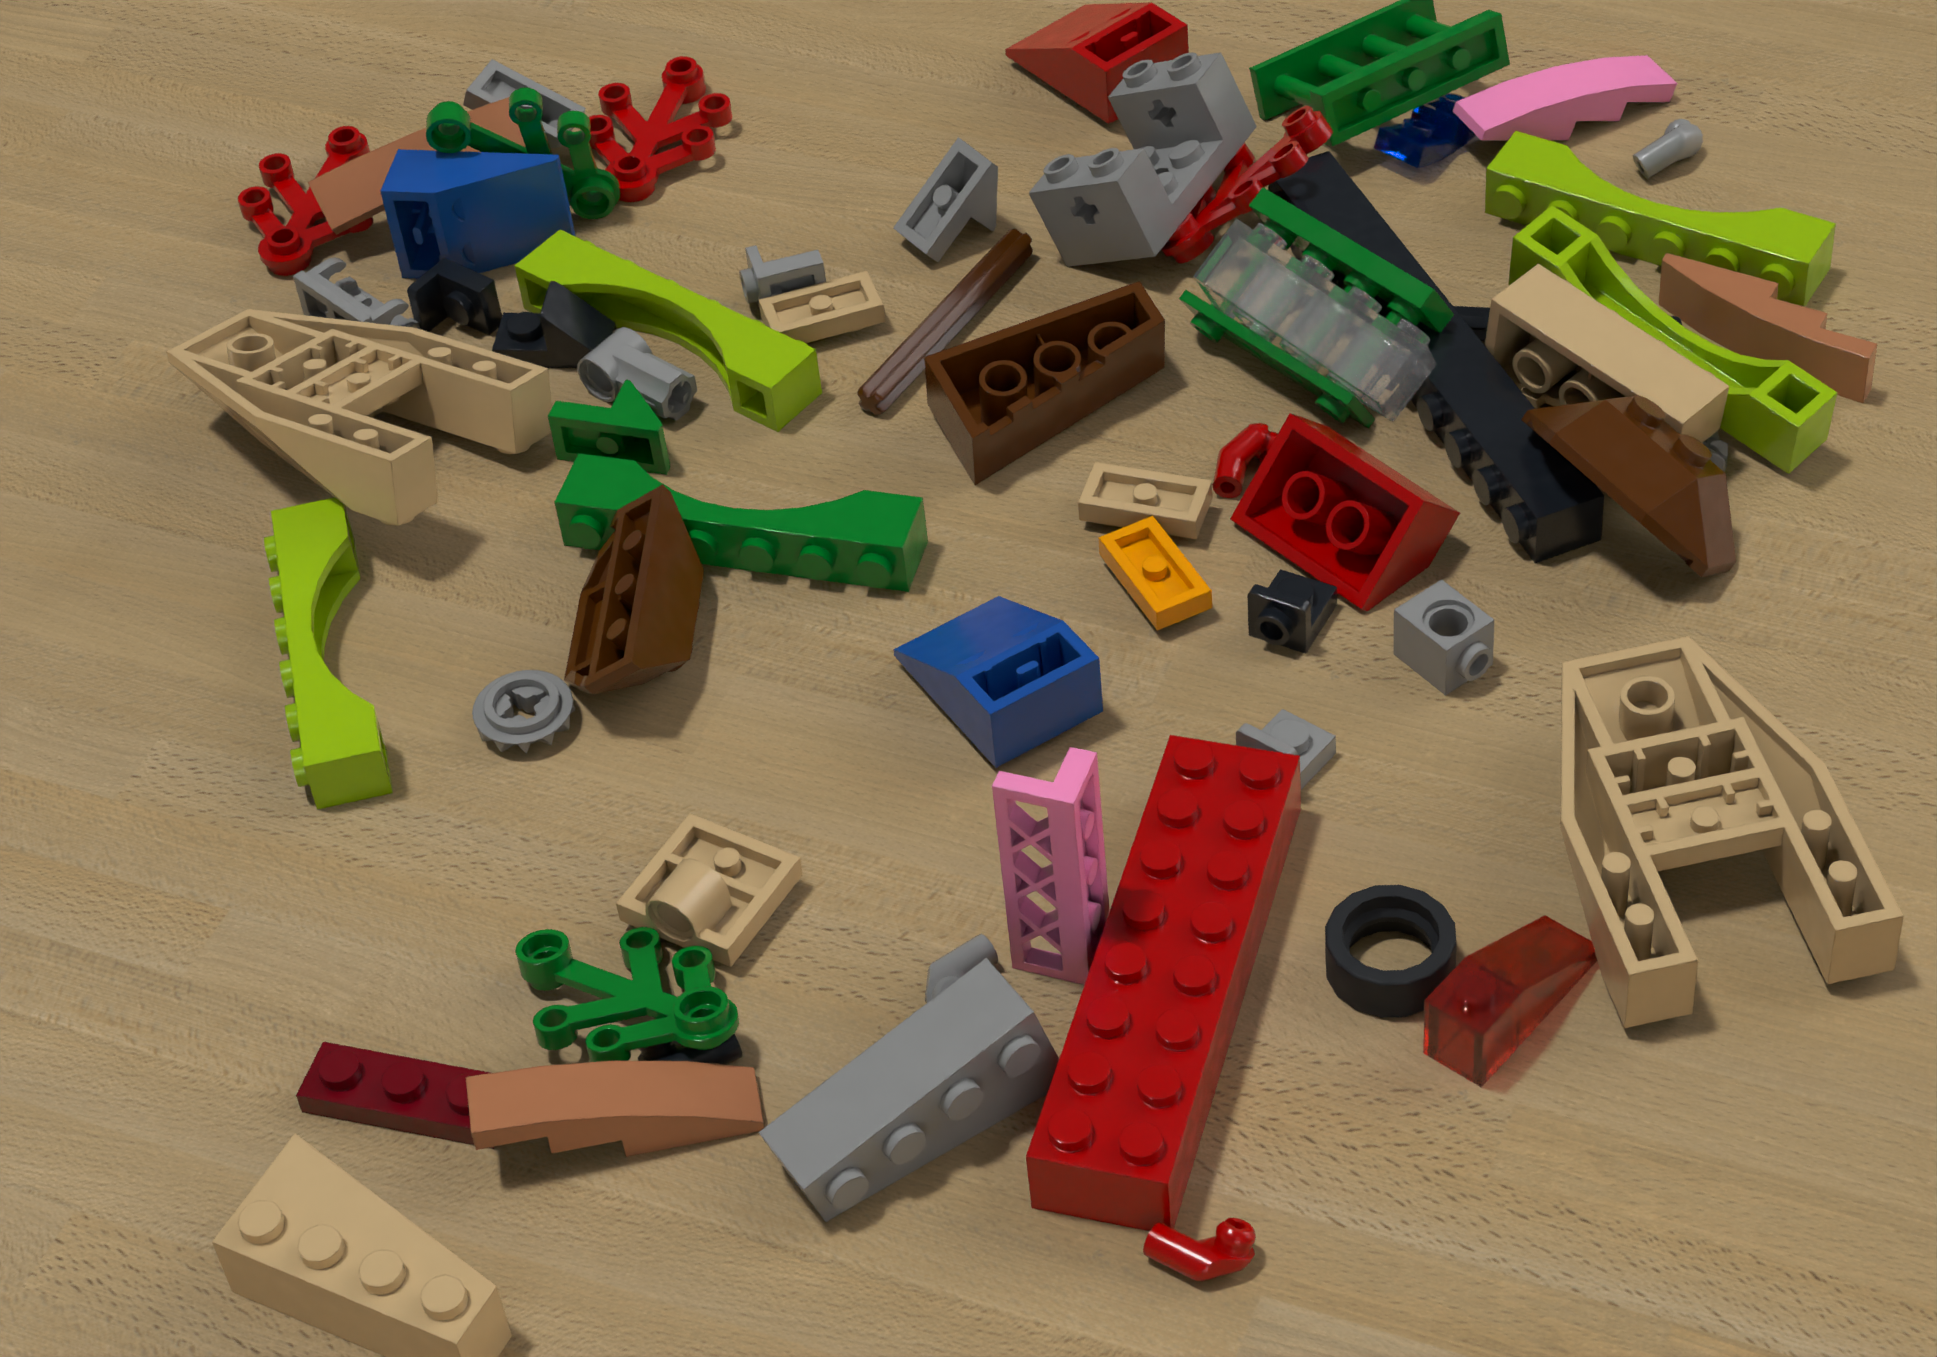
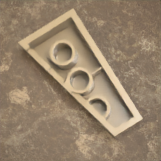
(1576, 350)
(354, 1265)

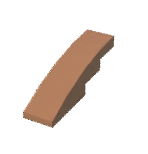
(353, 189)
(1751, 321)
(604, 1102)

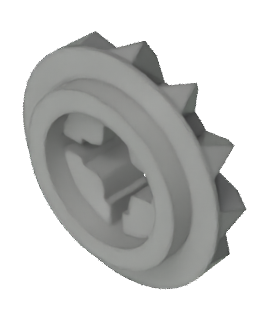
(529, 691)

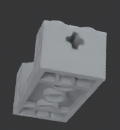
(1128, 203)

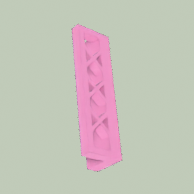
(1074, 880)

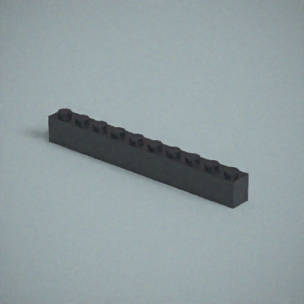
(1468, 394)

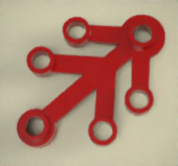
(1304, 133)
(640, 168)
(290, 247)

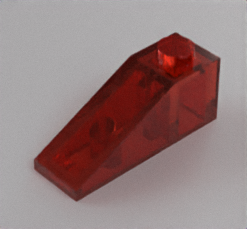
(1502, 996)

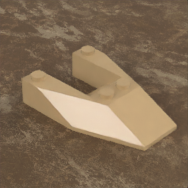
(318, 382)
(1689, 768)

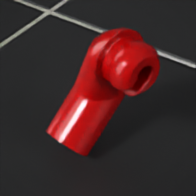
(1236, 454)
(1205, 1258)

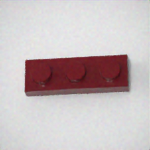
(388, 1092)

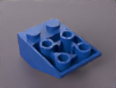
(472, 207)
(1007, 676)

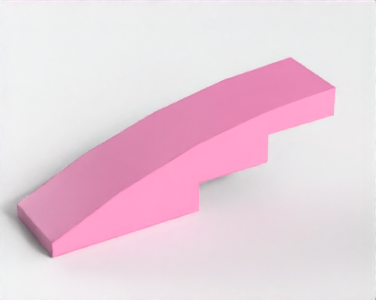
(1557, 97)

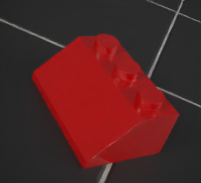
(1342, 513)

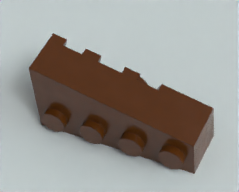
(1042, 376)

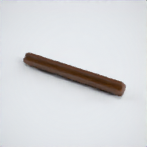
(945, 321)

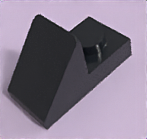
(557, 335)

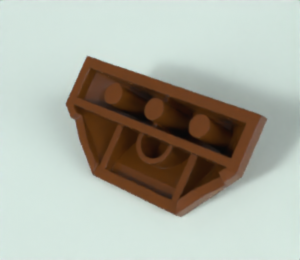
(1649, 472)
(637, 600)

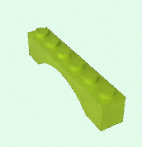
(1765, 244)
(761, 368)
(1768, 402)
(337, 730)

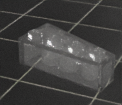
(1317, 320)

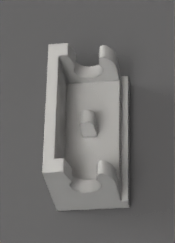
(344, 298)

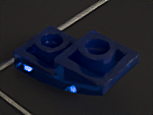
(1426, 136)

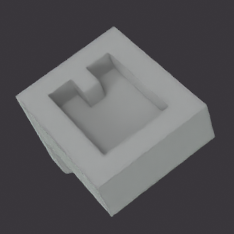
(779, 275)
(1292, 736)

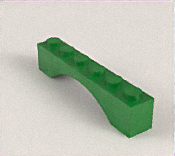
(850, 540)

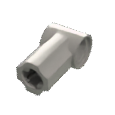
(629, 357)

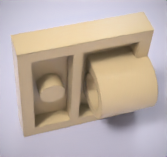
(710, 888)

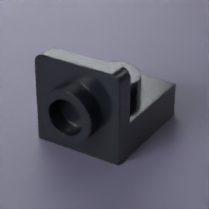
(457, 294)
(1290, 610)

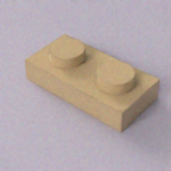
(824, 308)
(1128, 495)

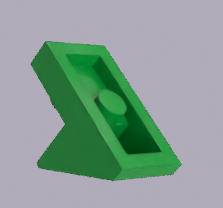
(623, 431)

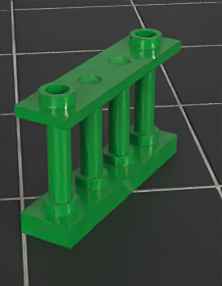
(1380, 66)
(1363, 269)

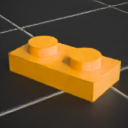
(1155, 573)

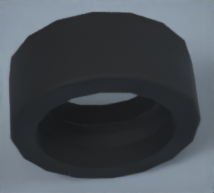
(1388, 910)

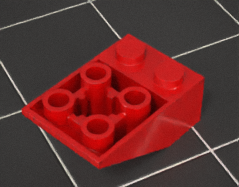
(1095, 45)

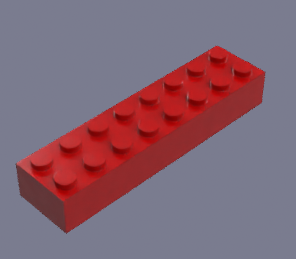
(1165, 986)

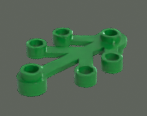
(589, 189)
(695, 1019)

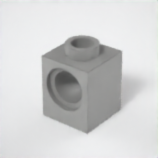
(1444, 637)

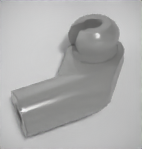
(1678, 143)
(957, 963)

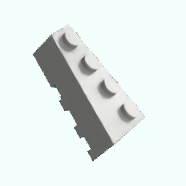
(916, 1093)

